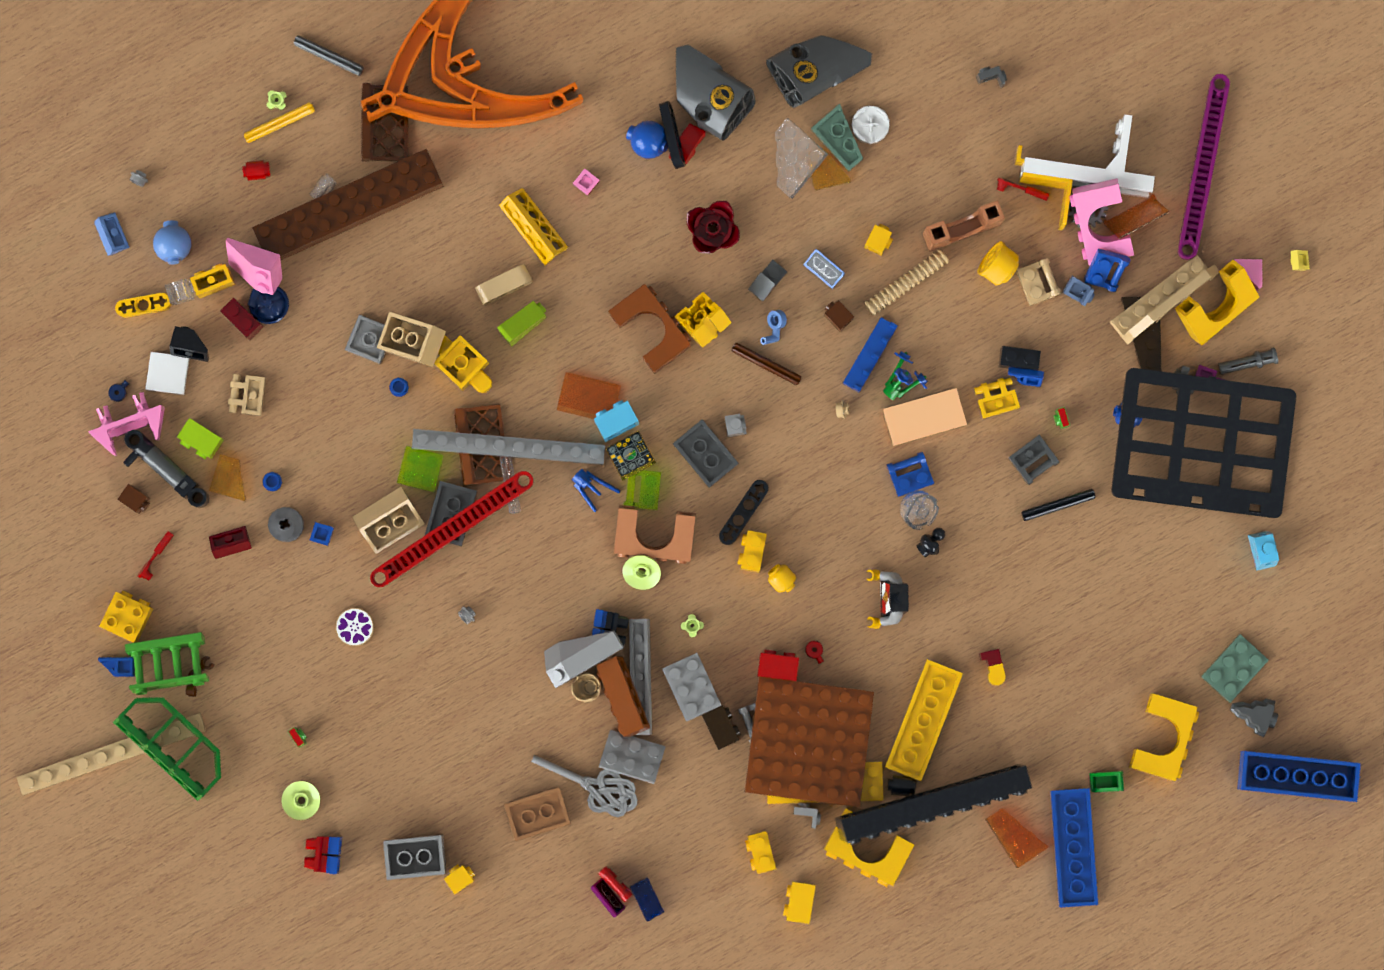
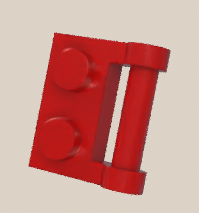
(621, 889)

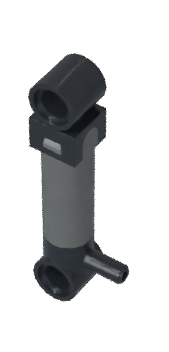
(165, 468)

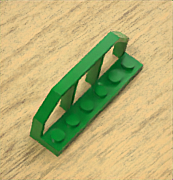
(167, 762)

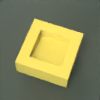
(1299, 260)

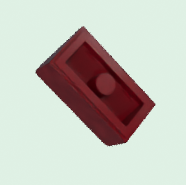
(230, 542)

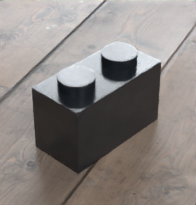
(1019, 358)

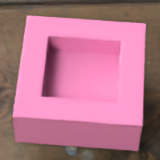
(586, 182)

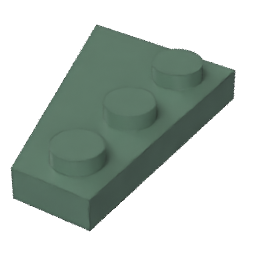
(837, 137)

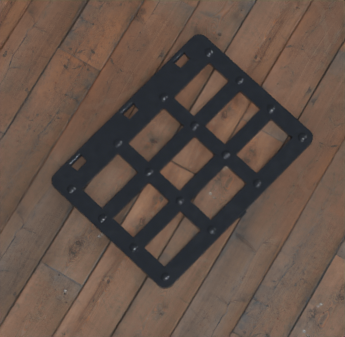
(1180, 493)

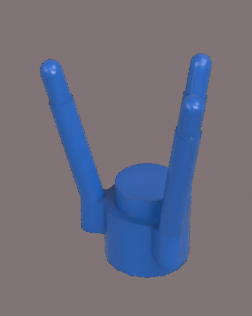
(583, 480)

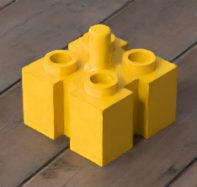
(703, 319)

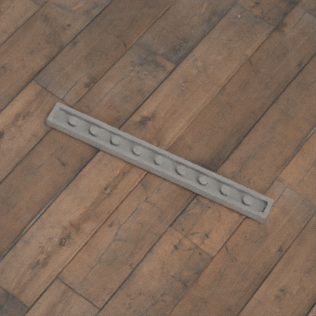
(508, 446)

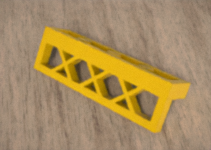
(530, 227)

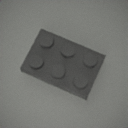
(705, 453)
(448, 502)

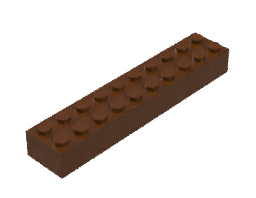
(349, 206)

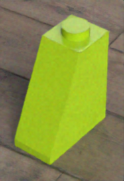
(522, 322)

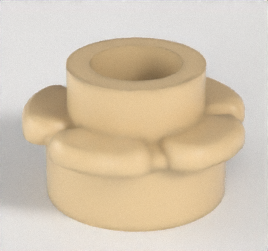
(842, 409)

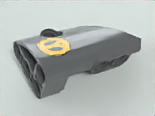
(817, 67)
(710, 93)

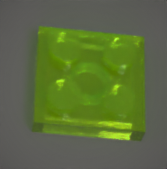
(420, 469)

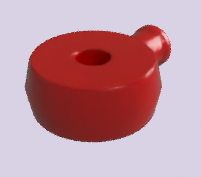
(814, 655)

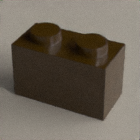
(721, 727)

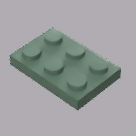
(1234, 668)

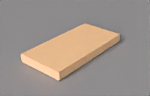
(924, 417)

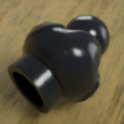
(928, 542)

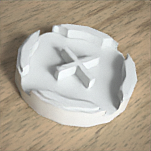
(870, 124)

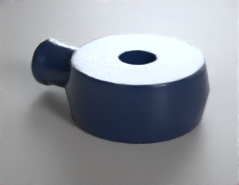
(122, 391)

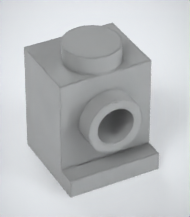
(735, 425)

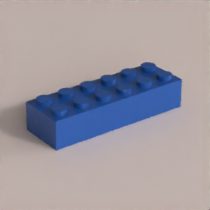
(1298, 776)

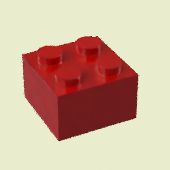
(778, 666)

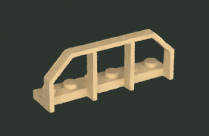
(1163, 298)

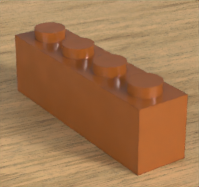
(622, 696)

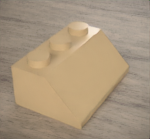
(388, 520)

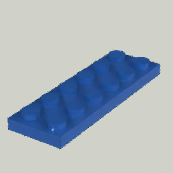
(1074, 847)

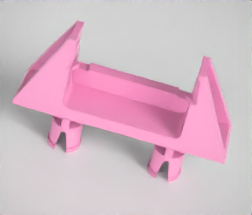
(112, 428)

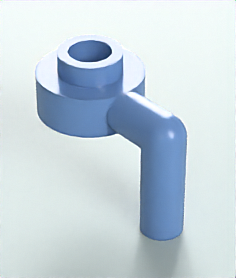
(776, 320)

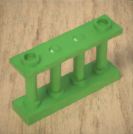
(156, 647)

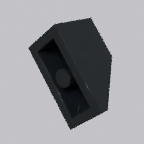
(187, 344)

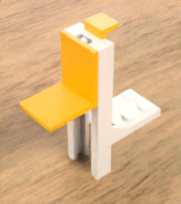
(1067, 175)

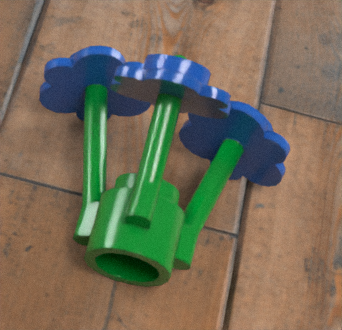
(893, 388)

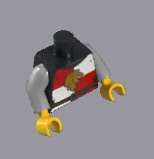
(893, 598)

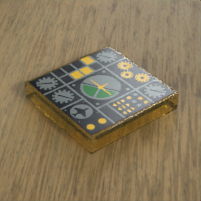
(630, 455)

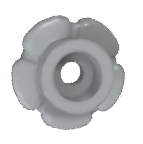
(138, 178)
(467, 614)

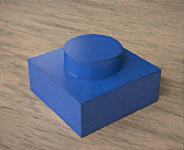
(321, 534)

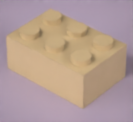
(411, 339)

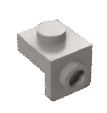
(805, 810)

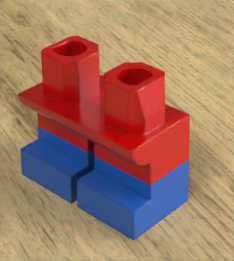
(321, 862)

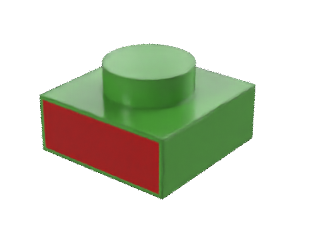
(1061, 418)
(298, 736)

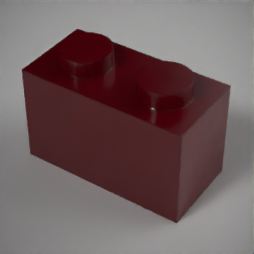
(241, 318)

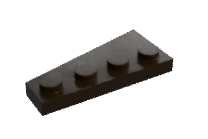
(1146, 343)

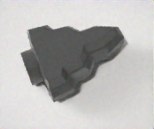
(1257, 715)

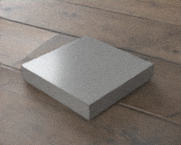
(365, 339)

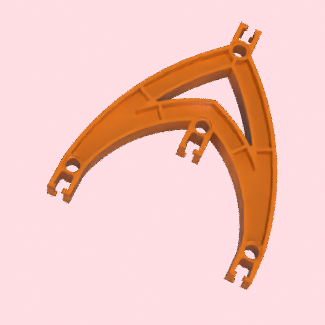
(479, 105)

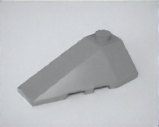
(575, 656)

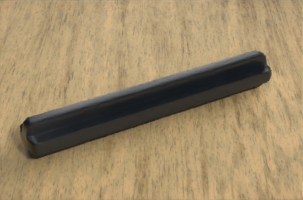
(1058, 504)

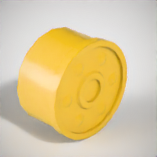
(999, 264)

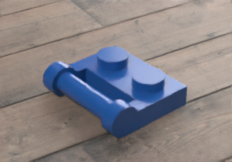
(1101, 266)
(913, 480)

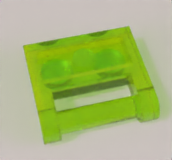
(648, 491)

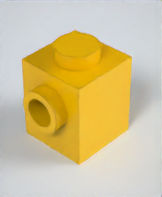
(879, 239)
(459, 878)

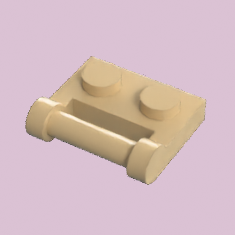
(1033, 285)

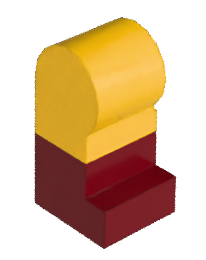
(995, 666)

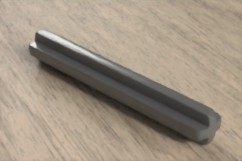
(328, 55)

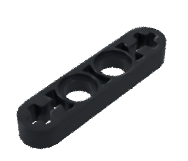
(672, 135)
(746, 514)

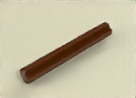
(766, 363)

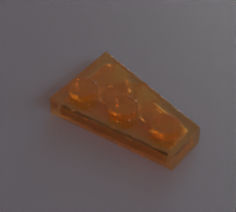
(1015, 838)

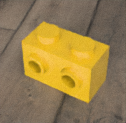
(212, 280)
(753, 551)
(761, 851)
(800, 902)

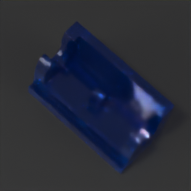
(647, 899)

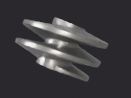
(287, 534)

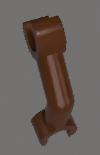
(191, 690)

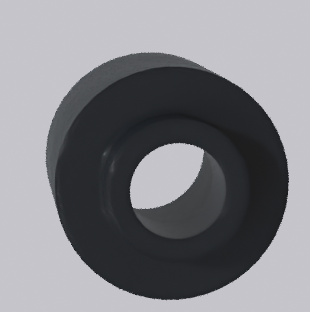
(901, 786)

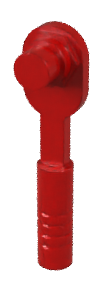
(1003, 183)
(144, 572)

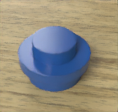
(399, 387)
(272, 481)

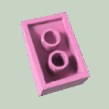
(255, 265)

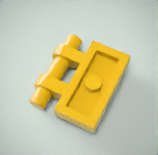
(999, 403)

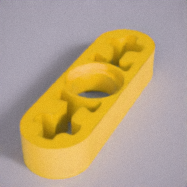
(130, 312)

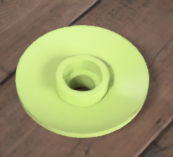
(641, 579)
(293, 807)

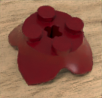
(717, 213)

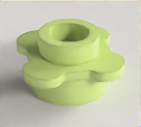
(272, 95)
(692, 620)

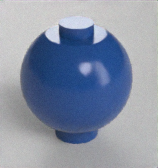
(647, 139)

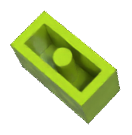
(200, 438)

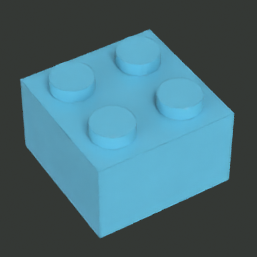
(616, 421)

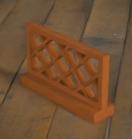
(467, 460)

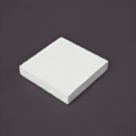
(167, 373)

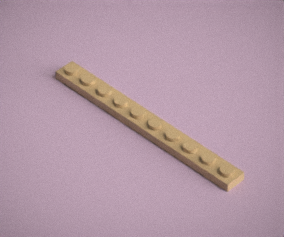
(103, 757)

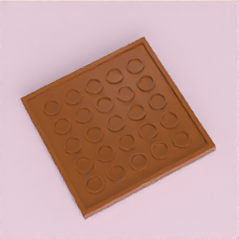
(809, 742)

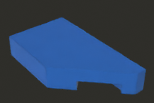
(1027, 376)
(119, 666)

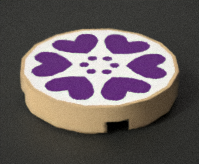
(354, 627)

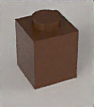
(838, 315)
(134, 499)

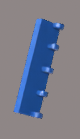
(870, 354)

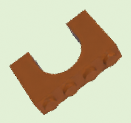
(644, 302)

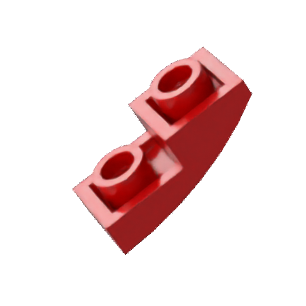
(690, 139)

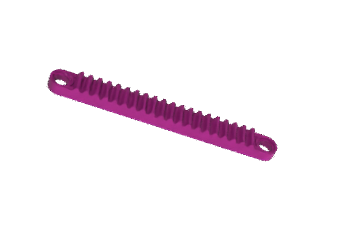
(1203, 166)

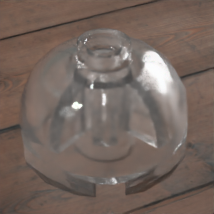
(919, 509)

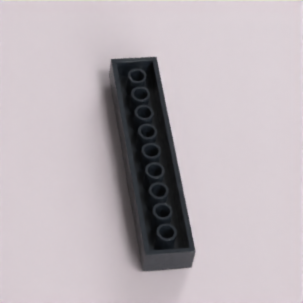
(932, 803)

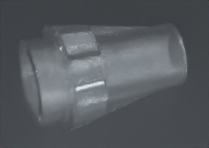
(324, 185)

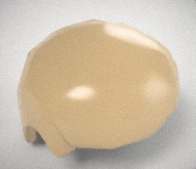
(586, 687)

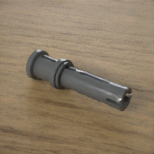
(1256, 358)

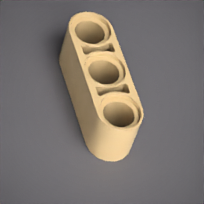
(503, 284)

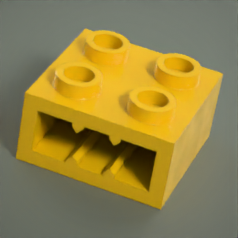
(126, 616)

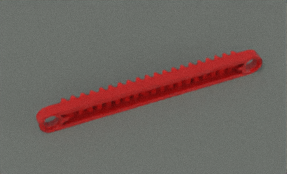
(452, 529)

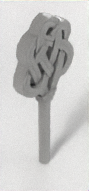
(624, 793)

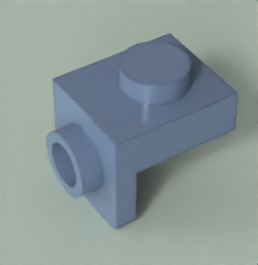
(1079, 291)

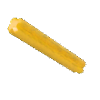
(279, 122)

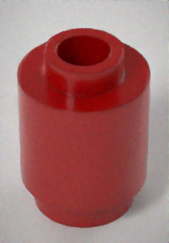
(256, 170)

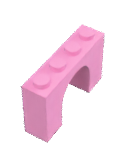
(1086, 201)

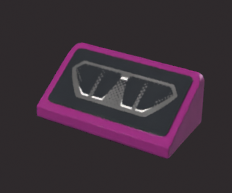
(608, 897)

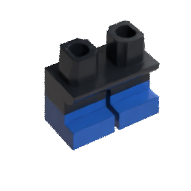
(610, 621)

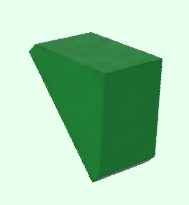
(1106, 781)

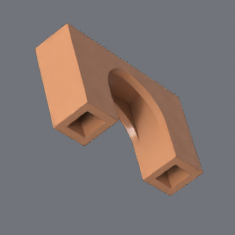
(944, 234)
(628, 542)

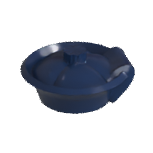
(267, 307)

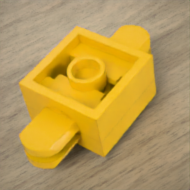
(463, 364)

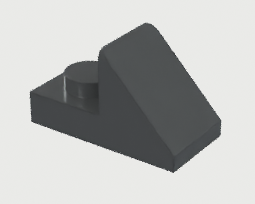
(767, 280)

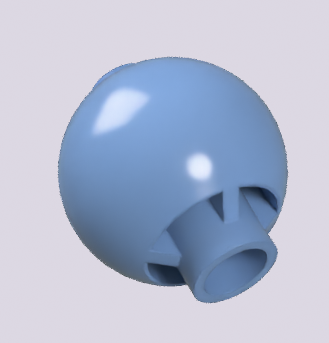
(172, 242)

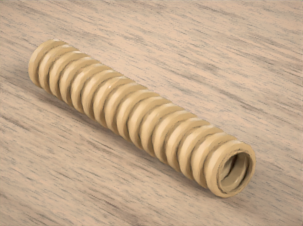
(906, 282)

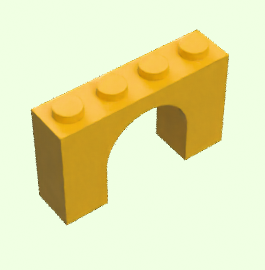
(1239, 296)
(1182, 717)
(885, 870)

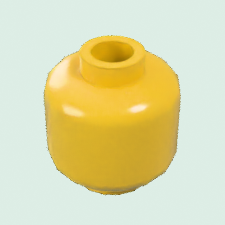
(781, 578)

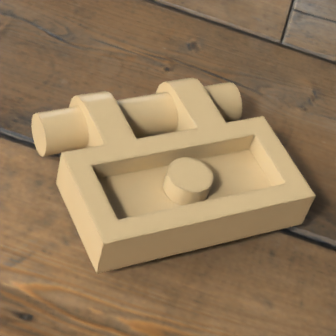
(253, 394)

